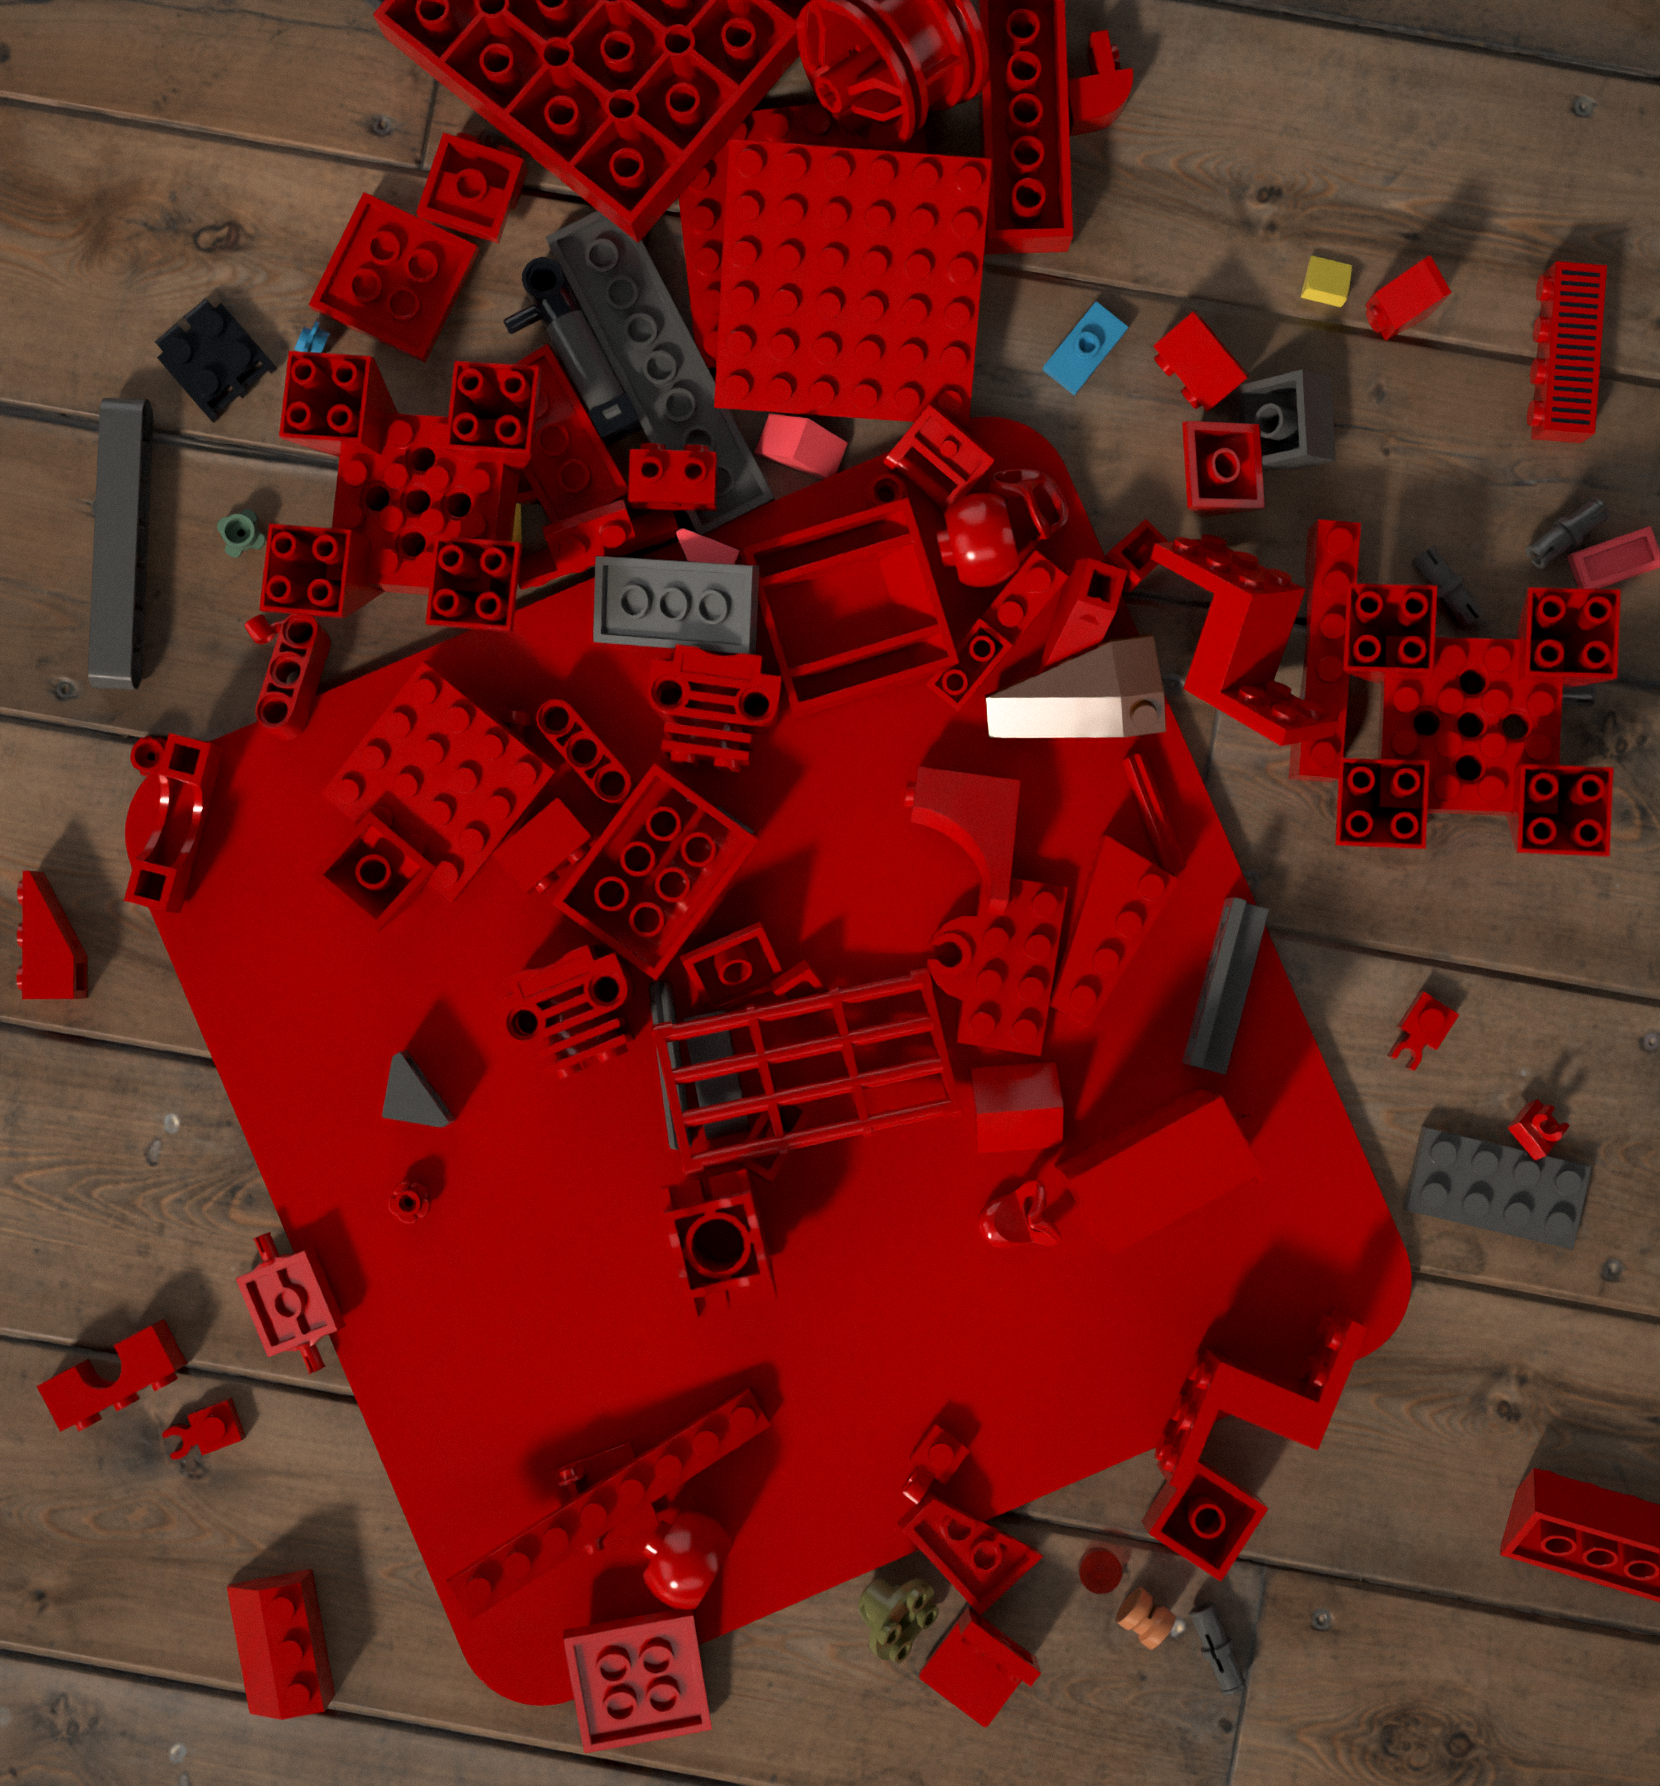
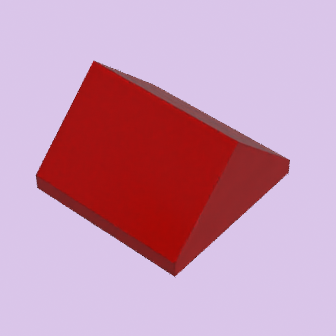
(1223, 467)
(374, 873)
(733, 968)
(1017, 1107)

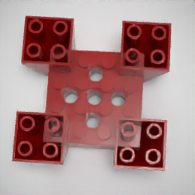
(479, 452)
(1560, 643)

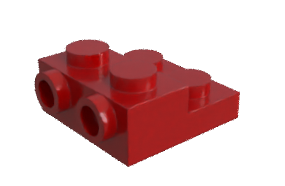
(472, 186)

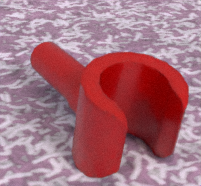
(261, 630)

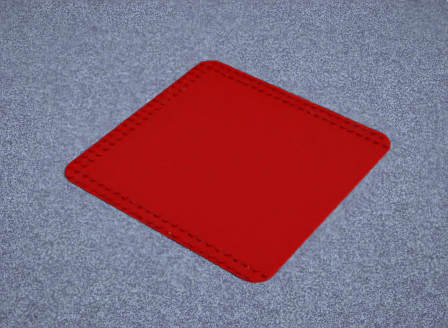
(543, 1282)

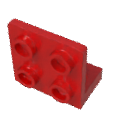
(978, 1667)

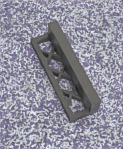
(1225, 985)

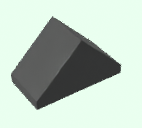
(412, 1096)

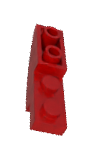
(998, 629)

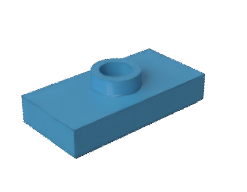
(1085, 348)

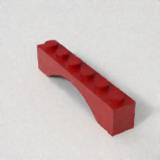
(1329, 566)

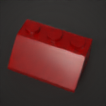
(281, 1645)

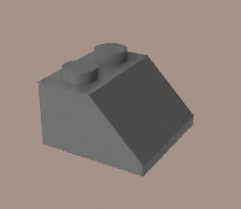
(1292, 417)

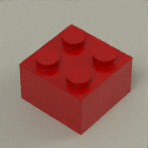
(1207, 1520)

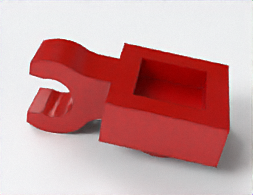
(937, 1457)

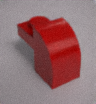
(1099, 98)

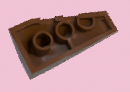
(1092, 696)

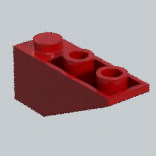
(1083, 610)
(51, 952)

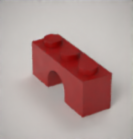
(81, 1393)

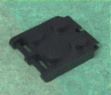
(212, 357)

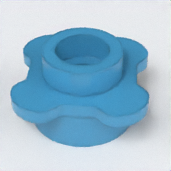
(312, 339)

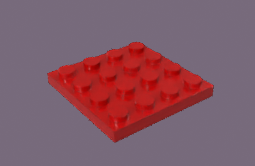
(441, 777)

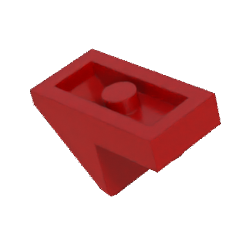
(792, 1119)

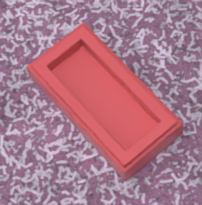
(1615, 560)

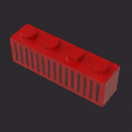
(1567, 352)

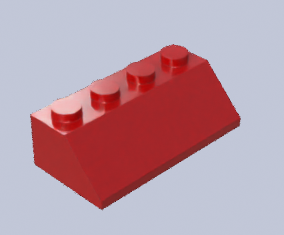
(1585, 1533)

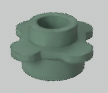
(232, 525)

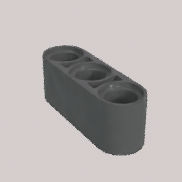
(719, 1088)

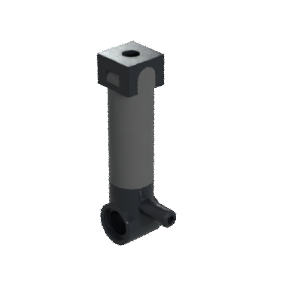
(577, 350)

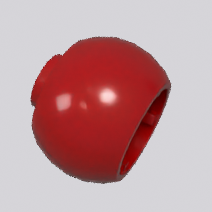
(979, 540)
(685, 1558)

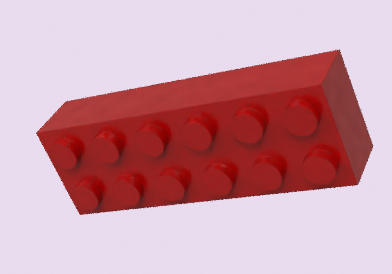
(1026, 126)

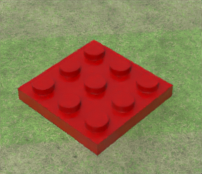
(394, 277)
(637, 1679)

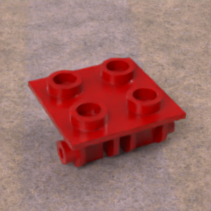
(582, 1474)

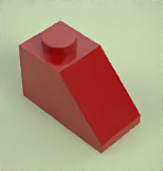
(1407, 299)

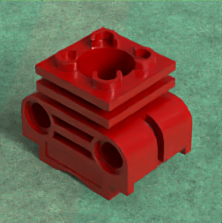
(713, 706)
(569, 1009)
(703, 1277)

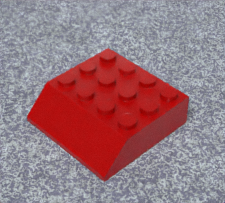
(851, 608)

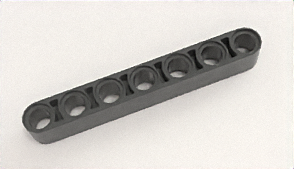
(120, 544)

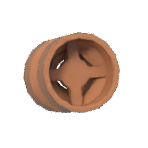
(1145, 1618)

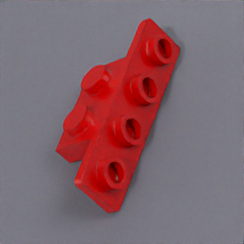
(594, 533)

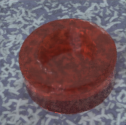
(1099, 1570)

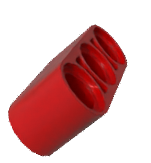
(298, 695)
(567, 741)

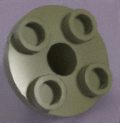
(896, 1616)

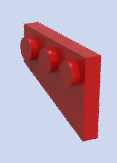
(968, 1551)

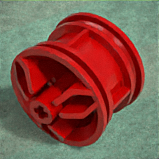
(890, 62)

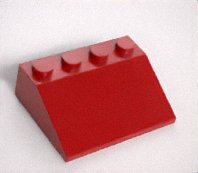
(655, 871)

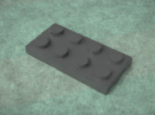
(676, 604)
(1497, 1188)

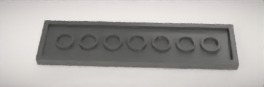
(656, 359)

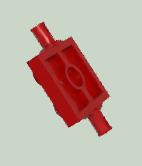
(290, 1302)

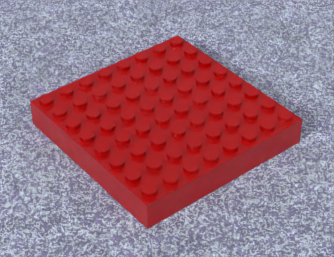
(605, 91)

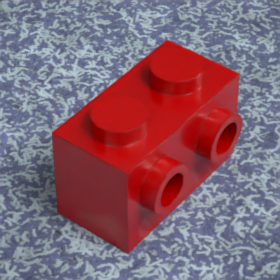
(1199, 361)
(673, 478)
(545, 847)

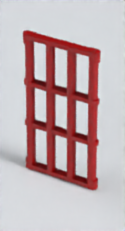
(772, 1100)

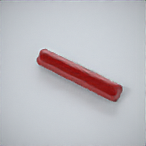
(1154, 813)

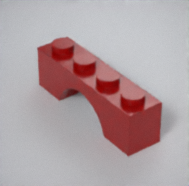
(166, 863)

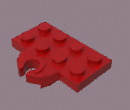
(569, 461)
(1004, 967)

